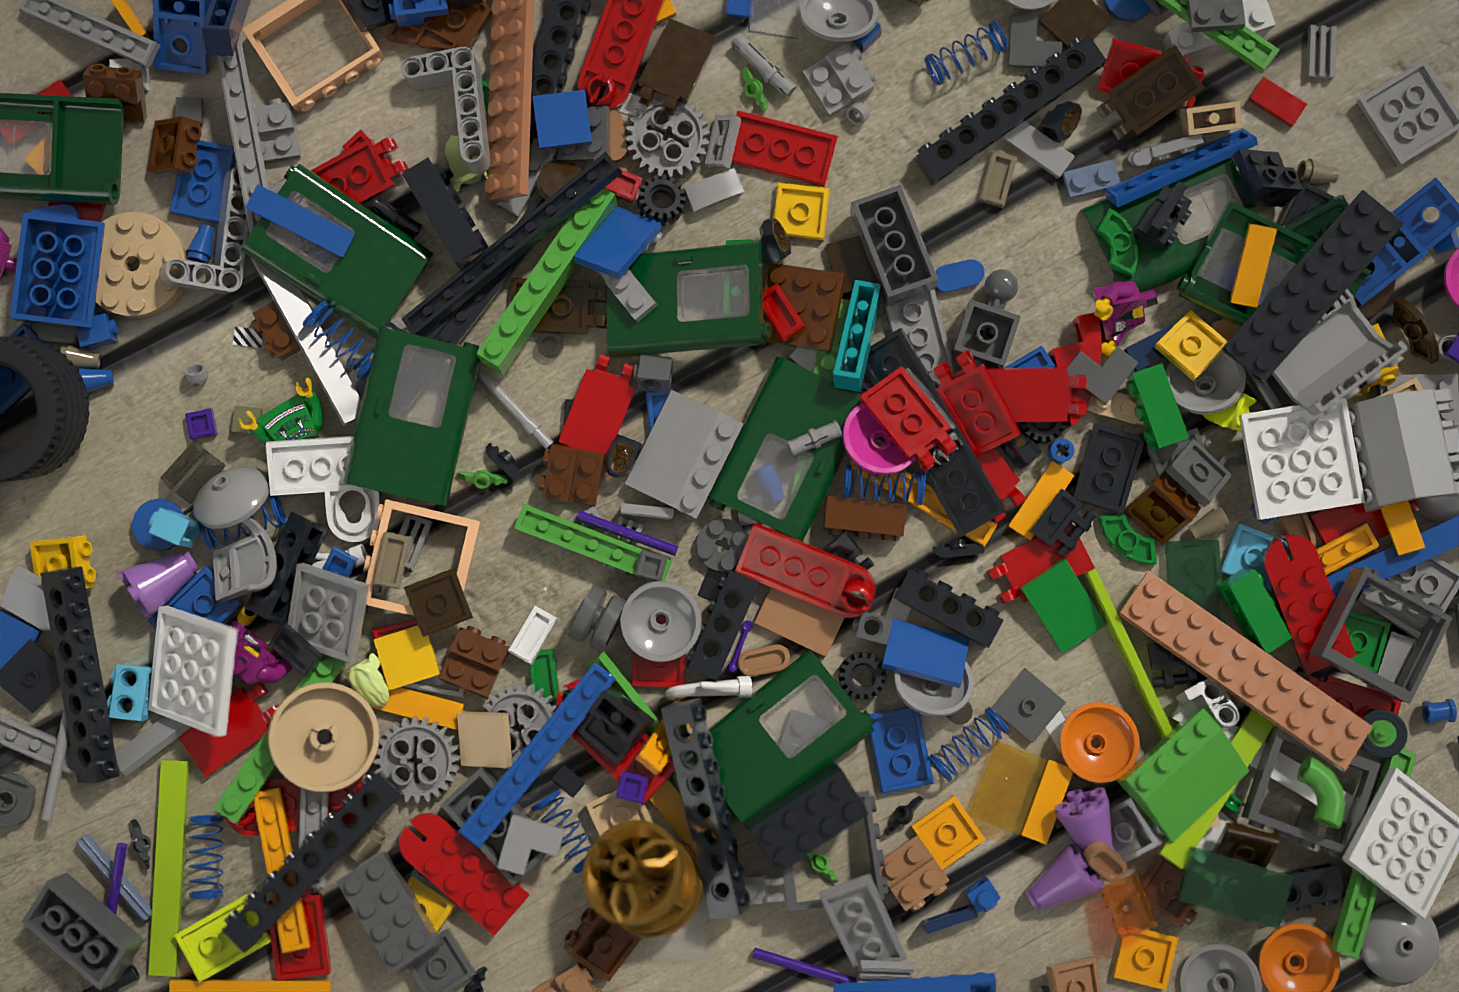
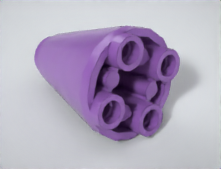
(158, 580)
(1086, 817)
(1064, 880)

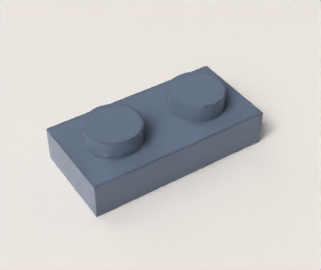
(1090, 179)

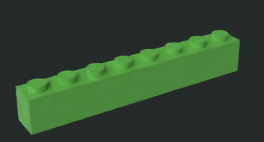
(544, 283)

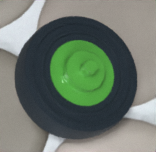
(1387, 734)

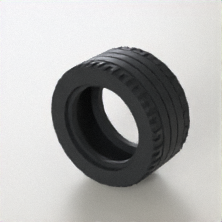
(60, 408)

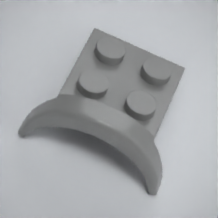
(244, 565)

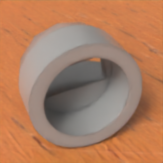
(853, 110)
(196, 374)

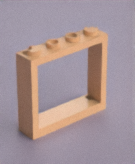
(283, 15)
(383, 514)

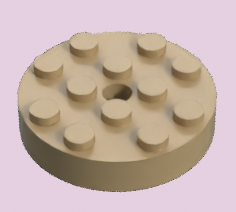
(138, 292)
(295, 743)

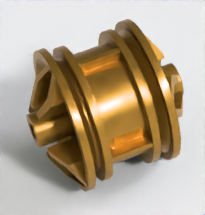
(643, 879)

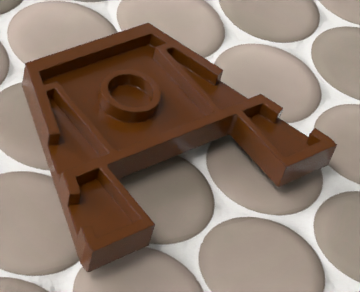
(447, 31)

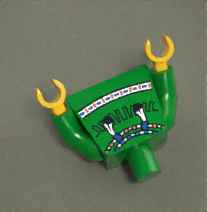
(291, 420)

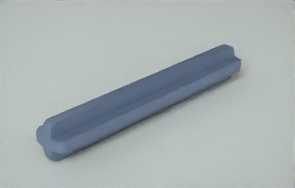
(105, 866)

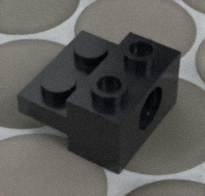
(1265, 179)
(1164, 216)
(615, 724)

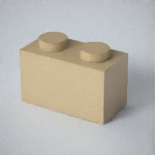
(1211, 118)

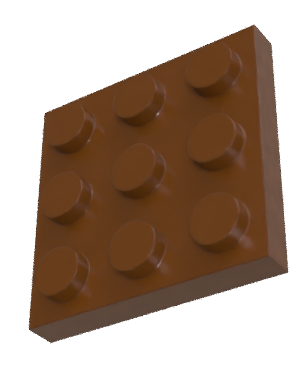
(815, 298)

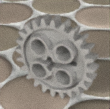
(656, 157)
(522, 697)
(441, 759)

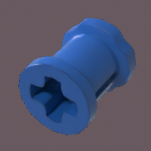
(1068, 453)
(1439, 711)

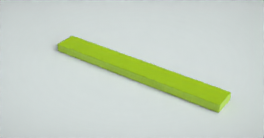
(1127, 653)
(1246, 742)
(169, 867)

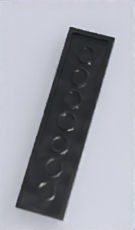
(1312, 286)
(959, 477)

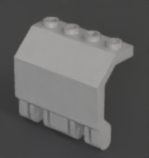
(1336, 359)
(1405, 447)

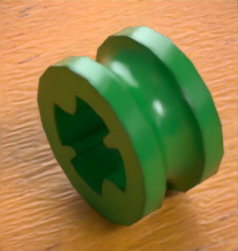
(1233, 804)

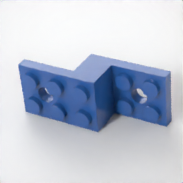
(180, 20)
(1413, 237)

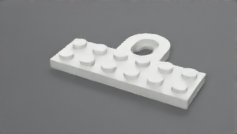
(321, 467)

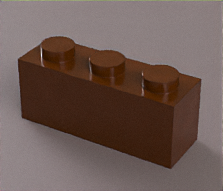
(864, 518)

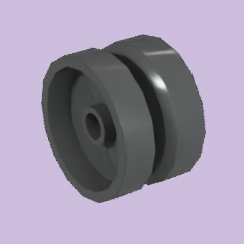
(596, 617)

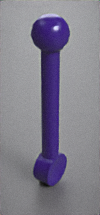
(747, 626)

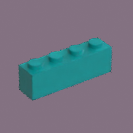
(857, 336)

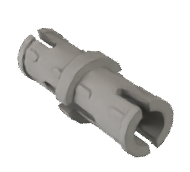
(814, 438)

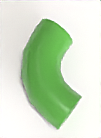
(1327, 790)

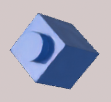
(101, 334)

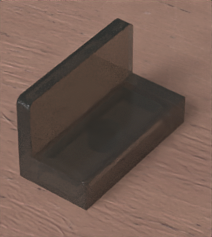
(191, 471)

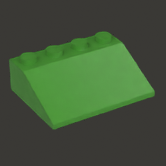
(1184, 774)

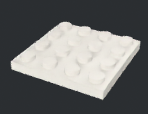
(1301, 460)
(192, 670)
(1405, 843)

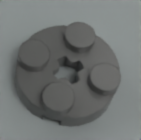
(708, 549)
(23, 799)

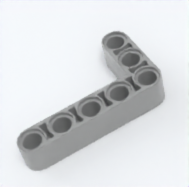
(465, 99)
(224, 241)

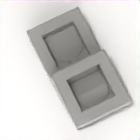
(713, 190)

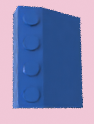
(57, 271)

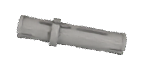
(771, 73)

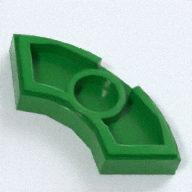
(1121, 243)
(1126, 541)

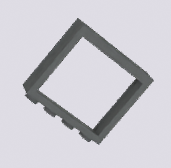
(1422, 654)
(1284, 830)
(875, 856)

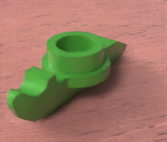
(754, 88)
(482, 478)
(820, 864)

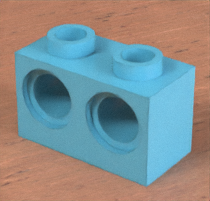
(174, 527)
(137, 693)

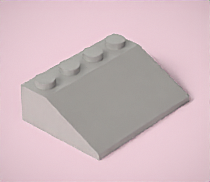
(684, 454)

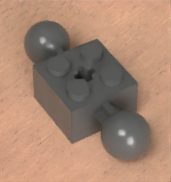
(1001, 325)

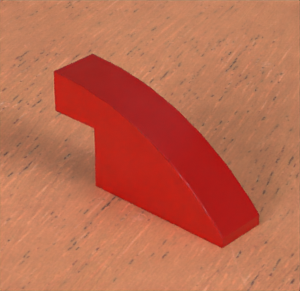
(1089, 342)

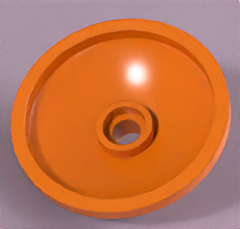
(1116, 739)
(1316, 964)

